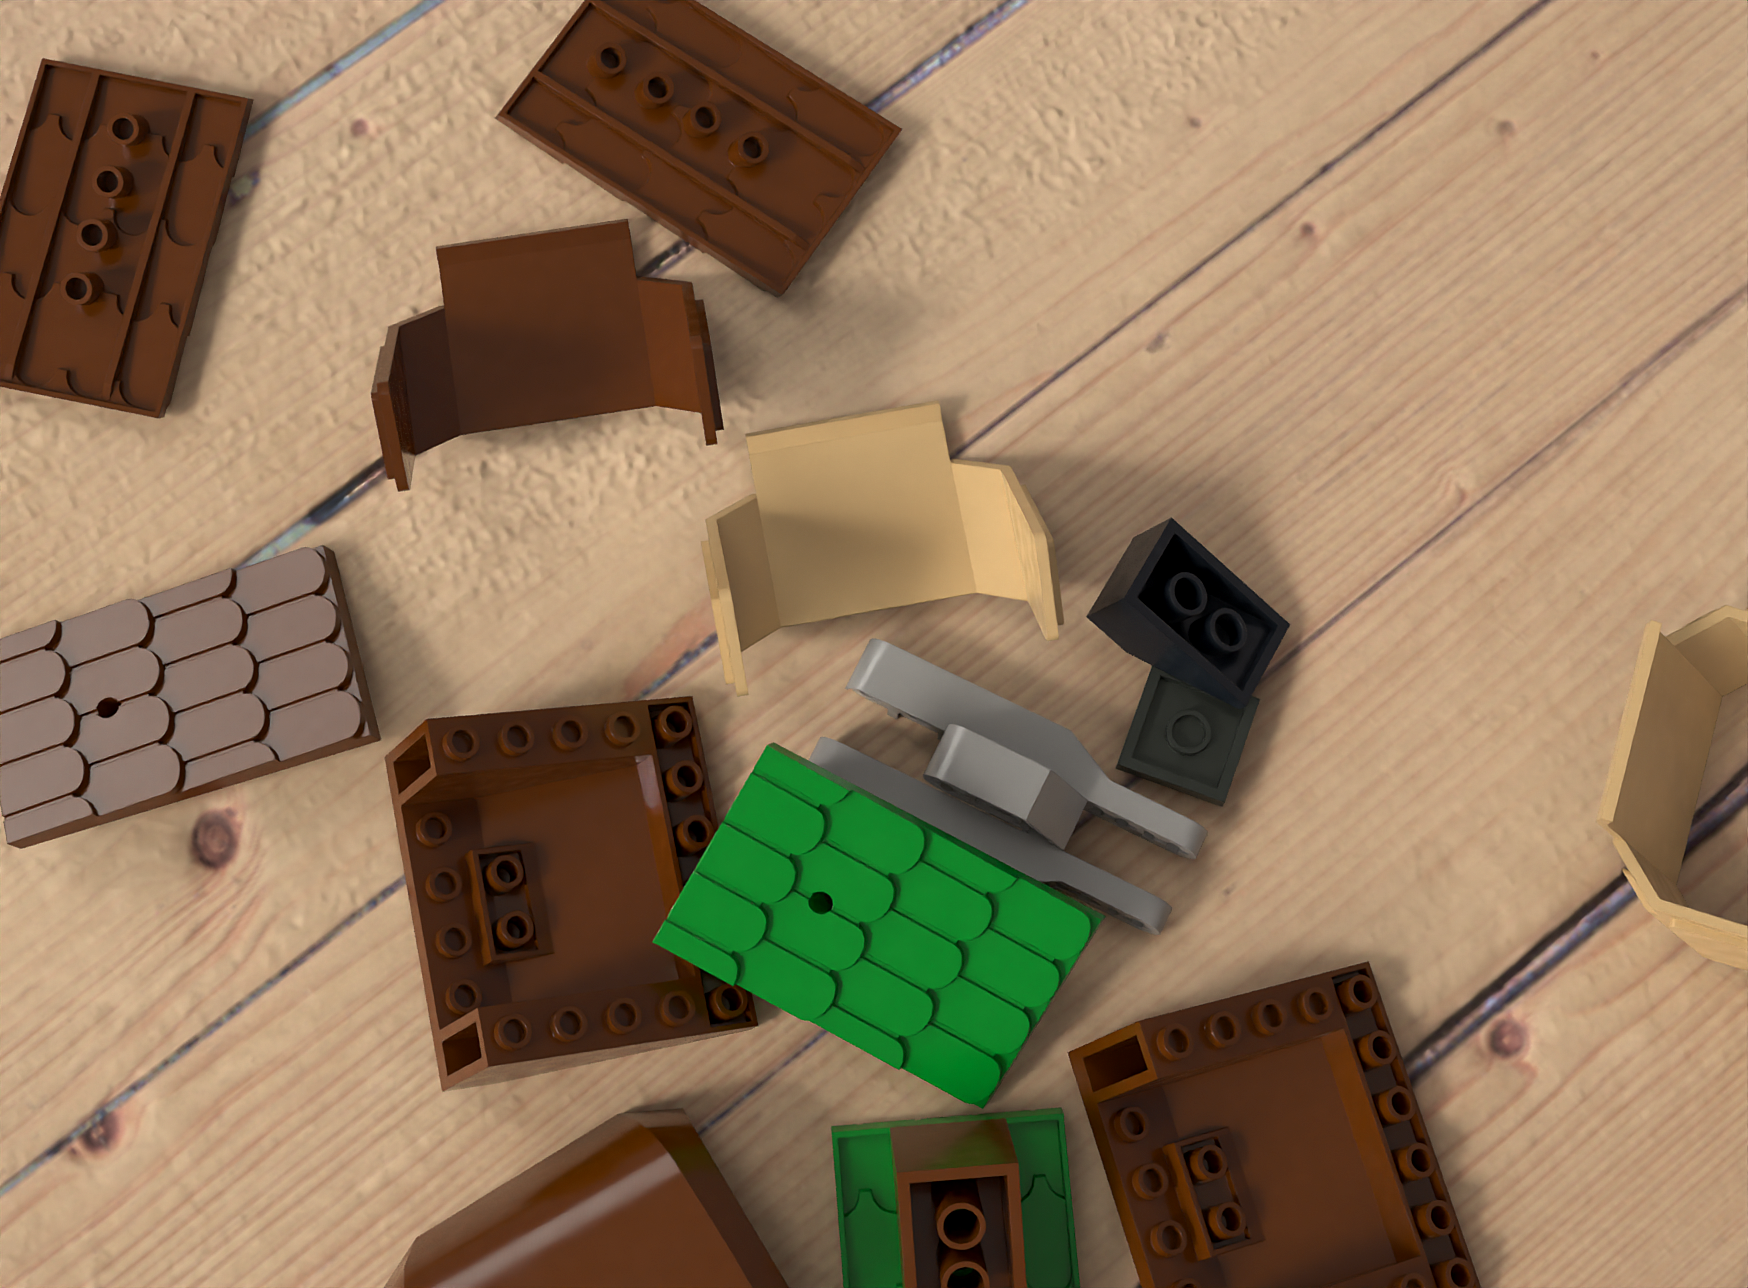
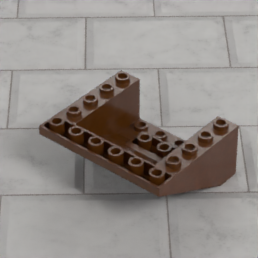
(542, 875)
(1272, 1144)

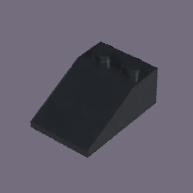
(1188, 615)

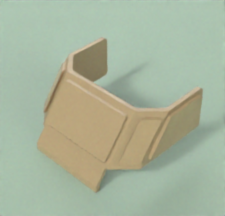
(866, 522)
(1662, 765)

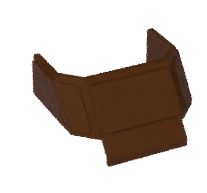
(537, 337)

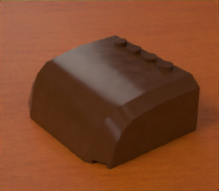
(608, 1211)

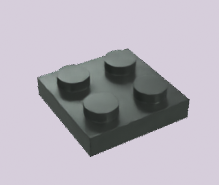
(1186, 738)

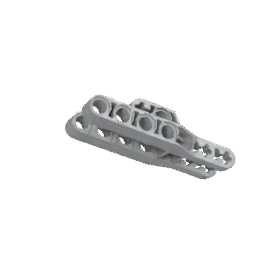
(1012, 769)

